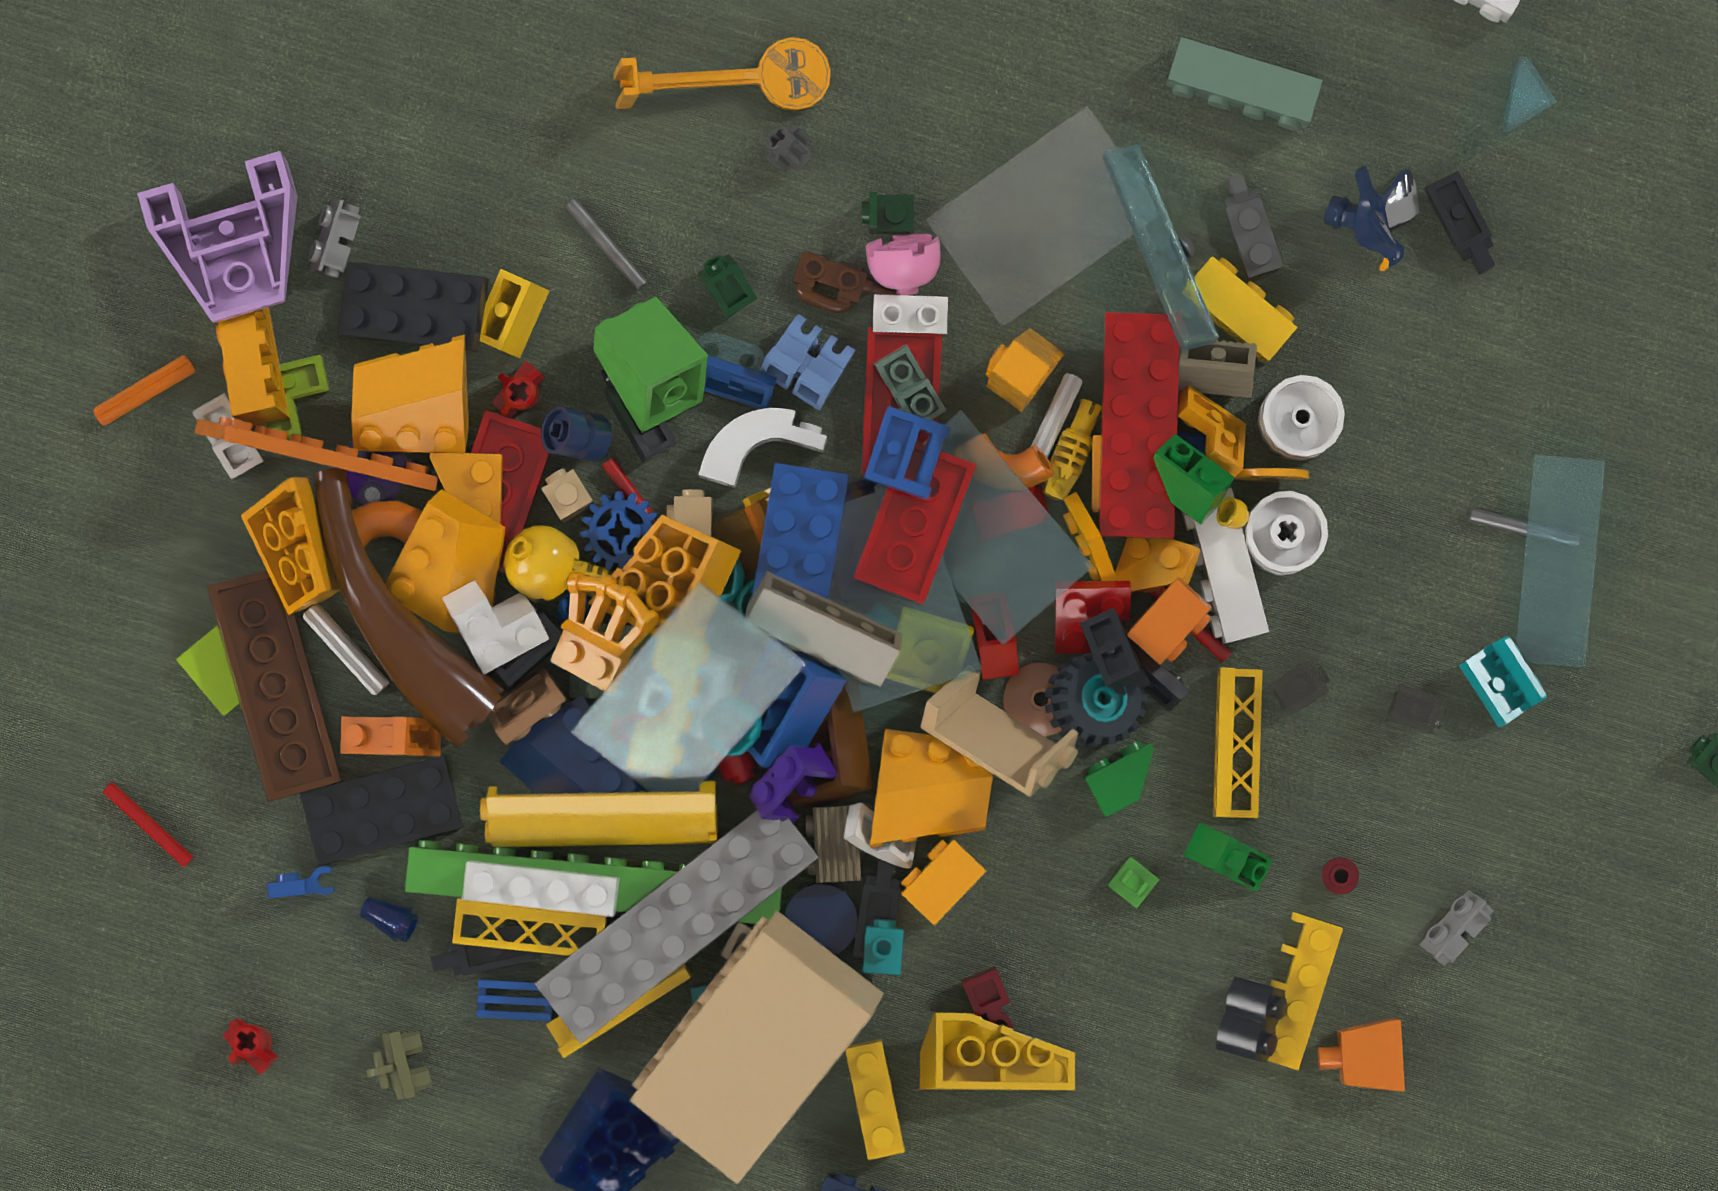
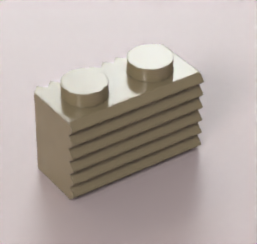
(1219, 369)
(837, 856)

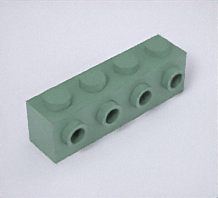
(1244, 84)

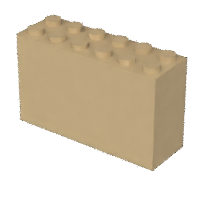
(755, 1045)

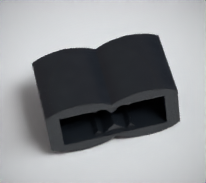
(1251, 1020)

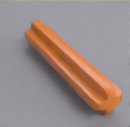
(144, 390)

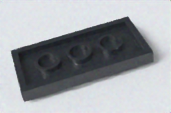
(412, 305)
(381, 810)

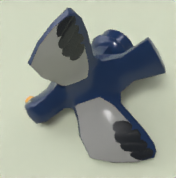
(1377, 214)

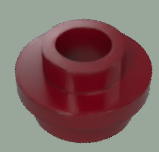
(1329, 869)

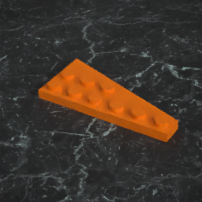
(311, 450)

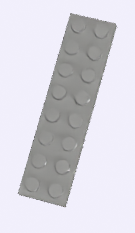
(675, 923)

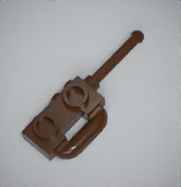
(841, 277)

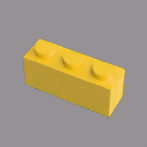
(1242, 309)
(874, 1099)

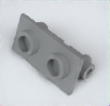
(335, 224)
(1467, 914)

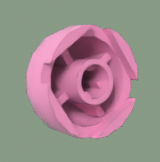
(904, 262)

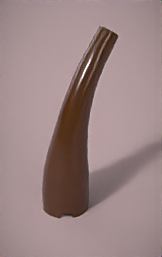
(422, 665)

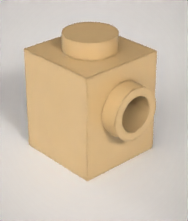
(567, 494)
(692, 510)

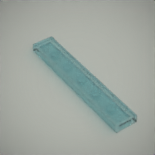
(1160, 247)

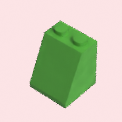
(651, 362)

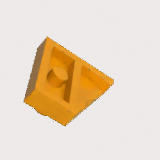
(472, 479)
(1155, 563)

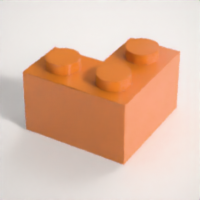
(1169, 621)

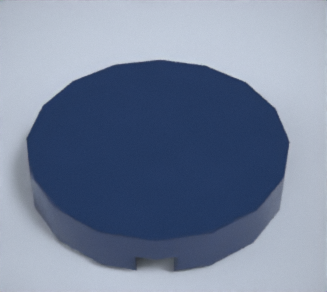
(824, 915)

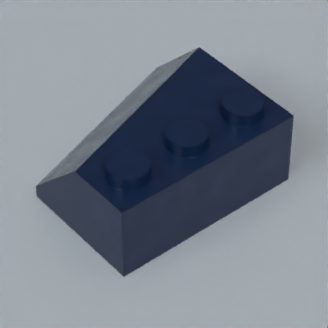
(561, 763)

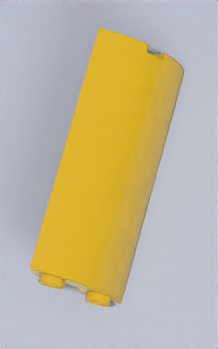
(601, 818)

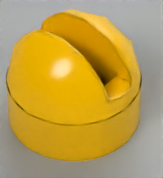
(1232, 513)

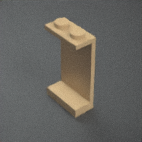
(995, 737)

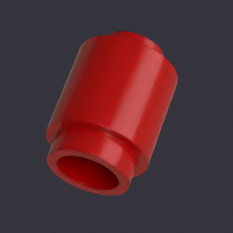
(738, 767)

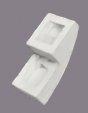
(233, 456)
(859, 830)

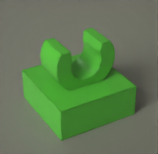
(1133, 882)

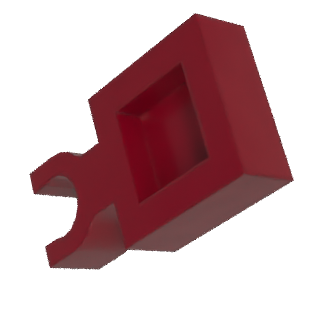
(987, 995)

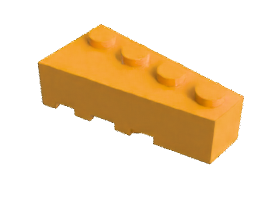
(252, 368)

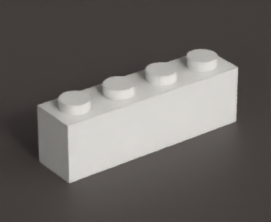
(1229, 579)
(541, 888)

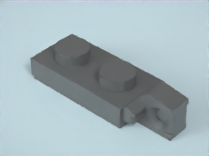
(1251, 229)

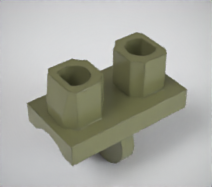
(396, 1049)

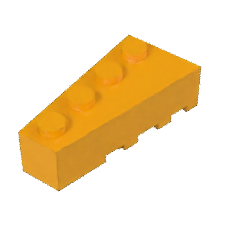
(1022, 368)

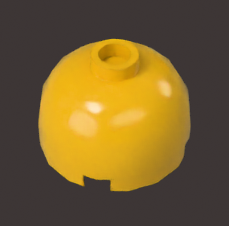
(540, 562)

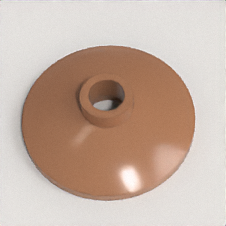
(1020, 694)

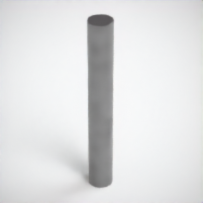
(606, 244)
(1498, 521)

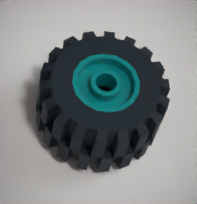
(1089, 707)

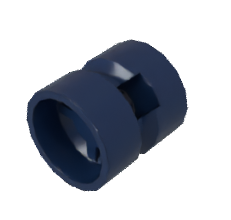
(576, 434)

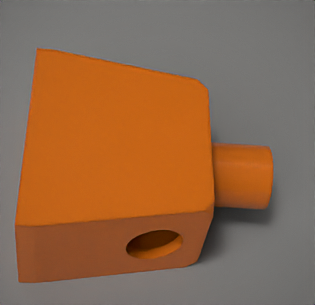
(1367, 1055)

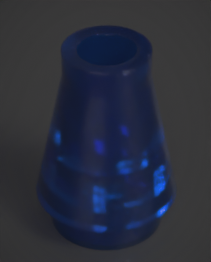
(391, 919)

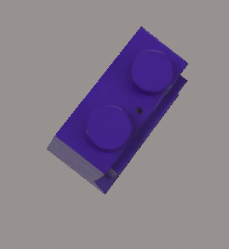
(790, 771)

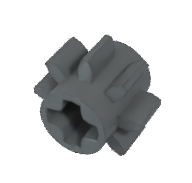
(788, 148)

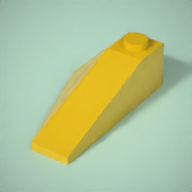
(979, 1055)

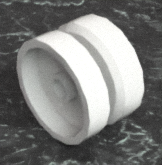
(1279, 423)
(1306, 529)

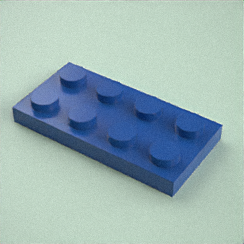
(803, 527)

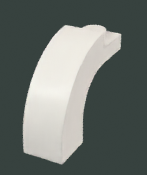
(745, 433)

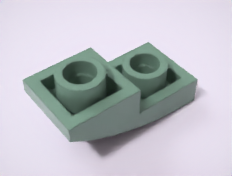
(908, 384)

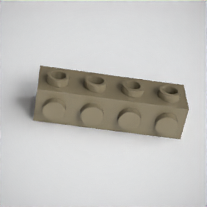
(824, 629)

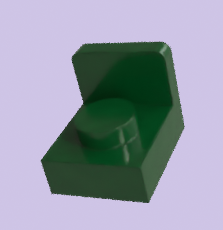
(889, 213)
(727, 284)
(1705, 757)

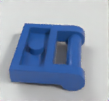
(895, 449)

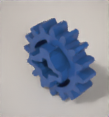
(619, 513)

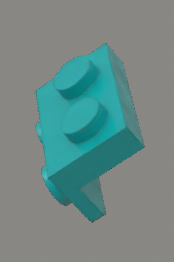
(1503, 680)

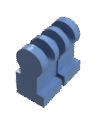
(791, 360)

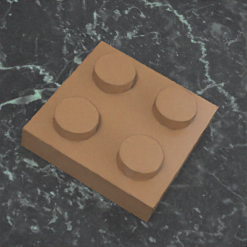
(525, 705)

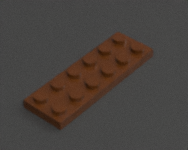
(273, 687)

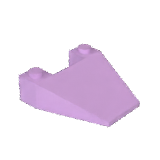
(234, 256)

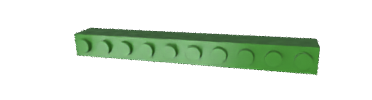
(443, 873)

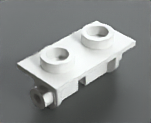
(910, 314)

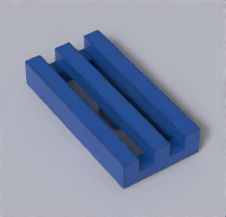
(739, 383)
(482, 999)

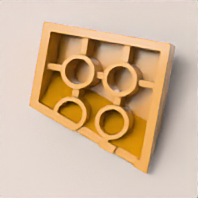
(412, 401)
(292, 545)
(445, 552)
(670, 564)
(927, 790)

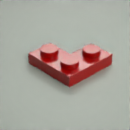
(1083, 602)

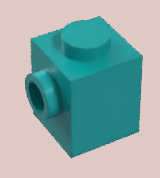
(883, 947)

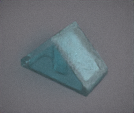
(1526, 97)

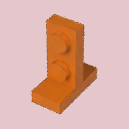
(389, 736)

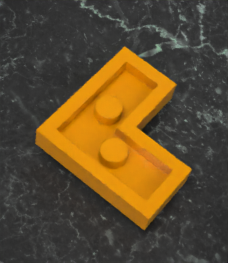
(1222, 429)
(1089, 539)

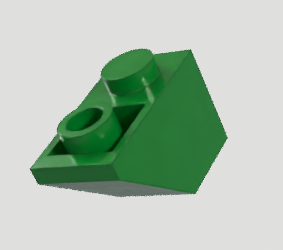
(1191, 479)
(1119, 782)
(1228, 857)

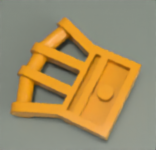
(585, 649)

